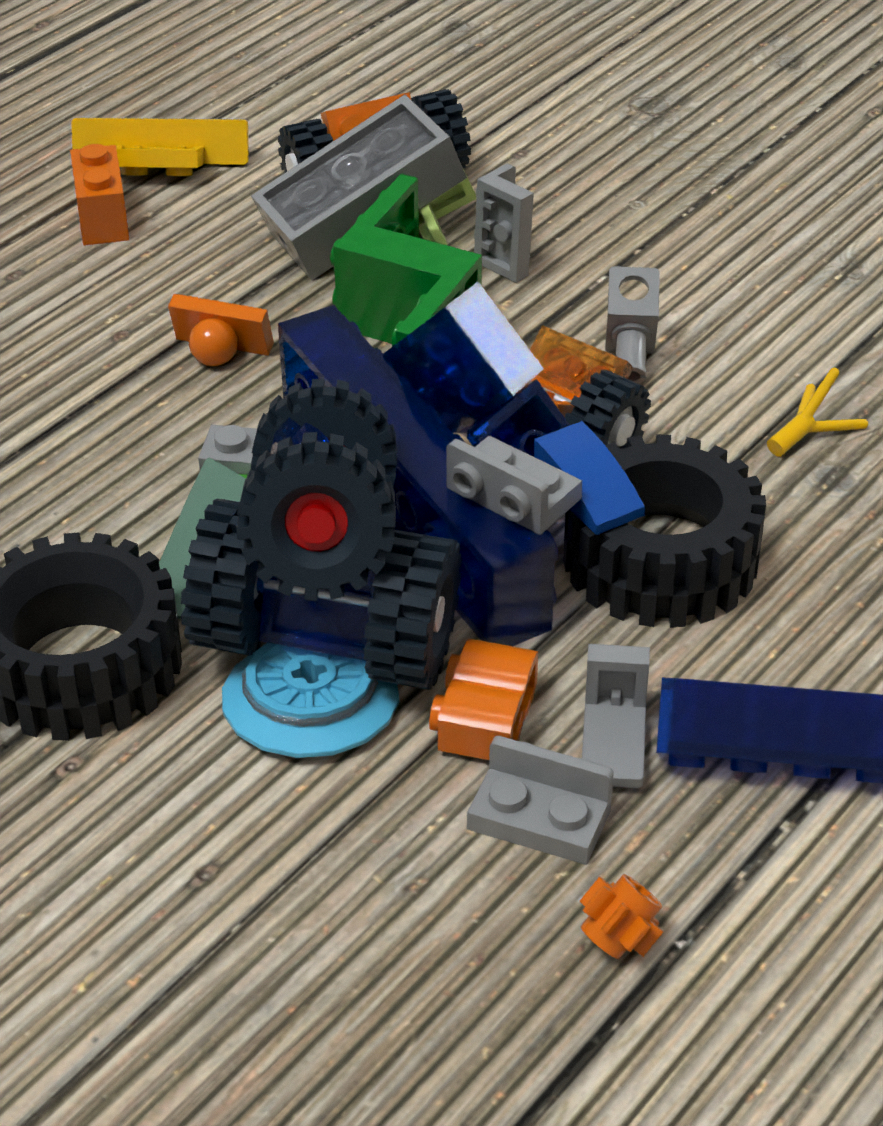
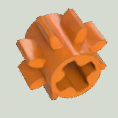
(621, 916)

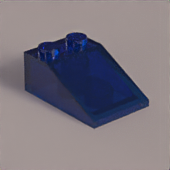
(464, 359)

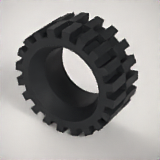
(678, 571)
(76, 587)

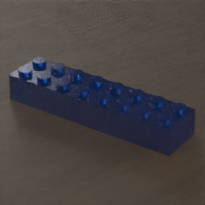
(504, 566)

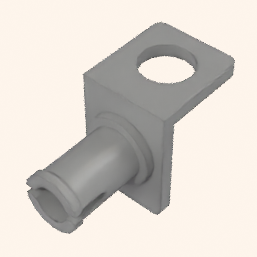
(632, 323)

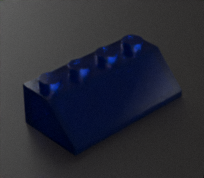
(770, 725)

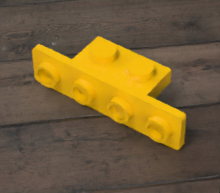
(166, 142)

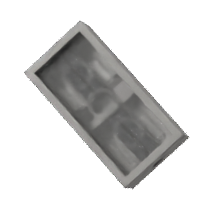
(338, 183)

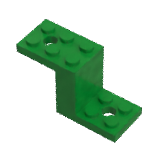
(391, 276)

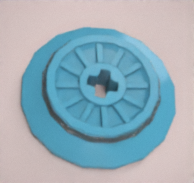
(305, 702)

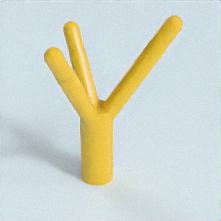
(804, 421)

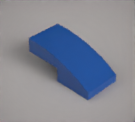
(606, 489)

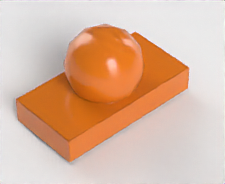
(219, 328)

